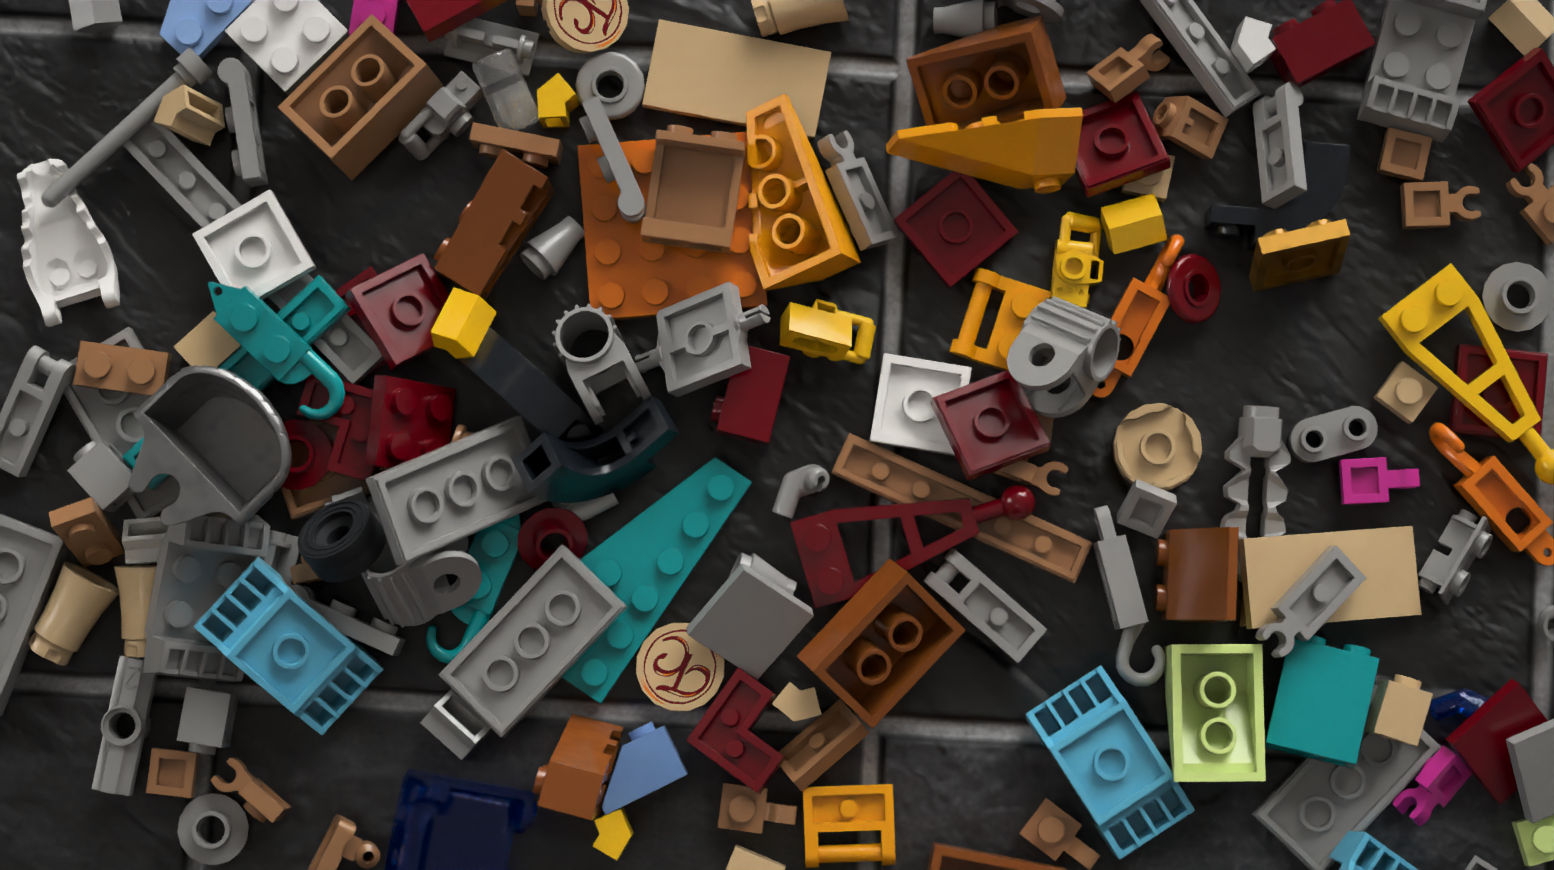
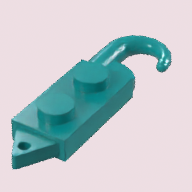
(275, 344)
(495, 553)

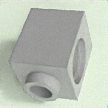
(103, 474)
(207, 719)

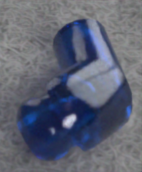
(1459, 701)

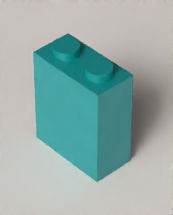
(1323, 702)

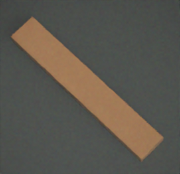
(907, 482)

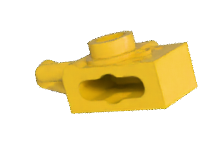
(1074, 259)
(826, 332)

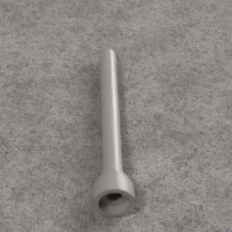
(187, 72)

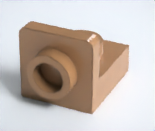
(1189, 125)

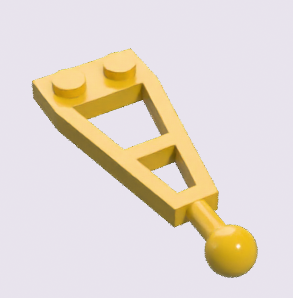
(1427, 311)

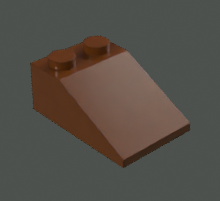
(989, 75)
(1197, 575)

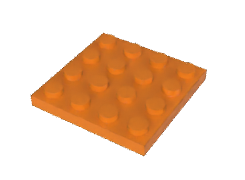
(642, 277)

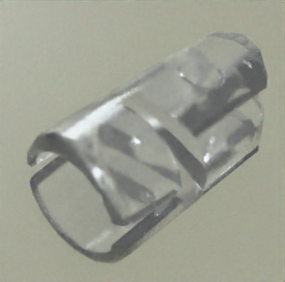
(506, 90)

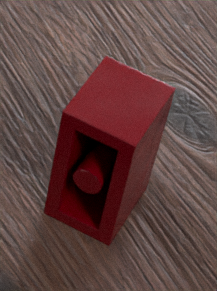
(1320, 43)
(752, 398)

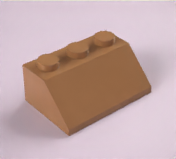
(361, 97)

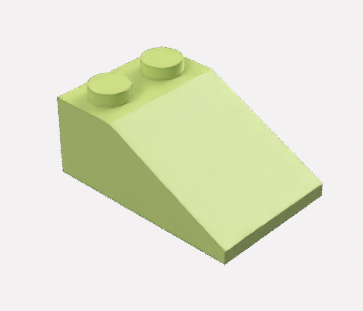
(1215, 712)

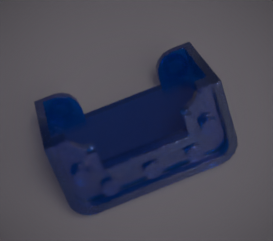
(456, 822)

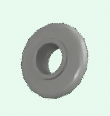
(612, 64)
(1498, 306)
(235, 826)

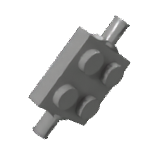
(703, 339)

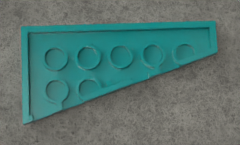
(650, 563)

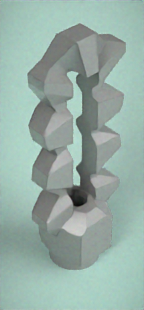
(1261, 438)

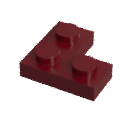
(353, 423)
(727, 736)

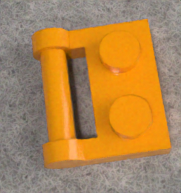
(1016, 305)
(849, 809)

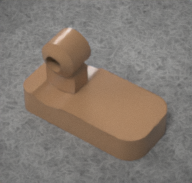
(342, 842)

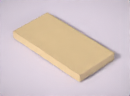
(728, 74)
(1380, 554)

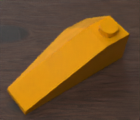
(1019, 154)
(794, 213)

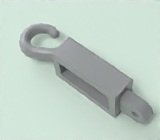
(1123, 598)

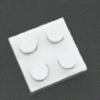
(287, 38)
(255, 247)
(904, 400)

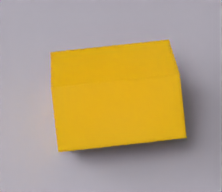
(555, 103)
(1133, 223)
(462, 324)
(614, 833)

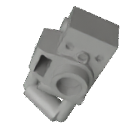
(444, 114)

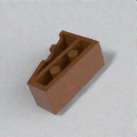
(494, 225)
(579, 768)

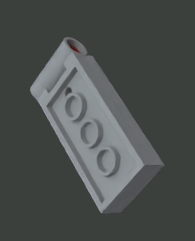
(28, 575)

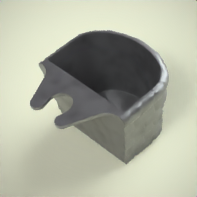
(215, 441)

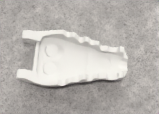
(63, 247)

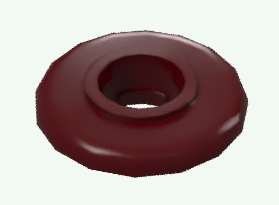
(1206, 288)
(319, 454)
(547, 522)

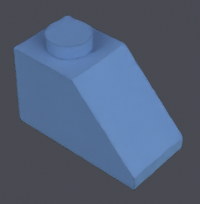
(643, 767)

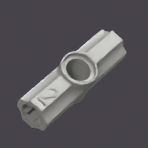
(119, 755)

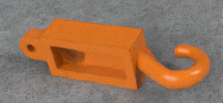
(1141, 312)
(1493, 494)

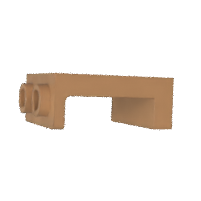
(694, 189)

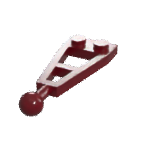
(826, 558)

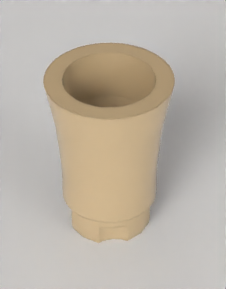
(796, 14)
(135, 591)
(71, 612)

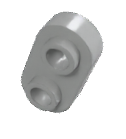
(1333, 434)

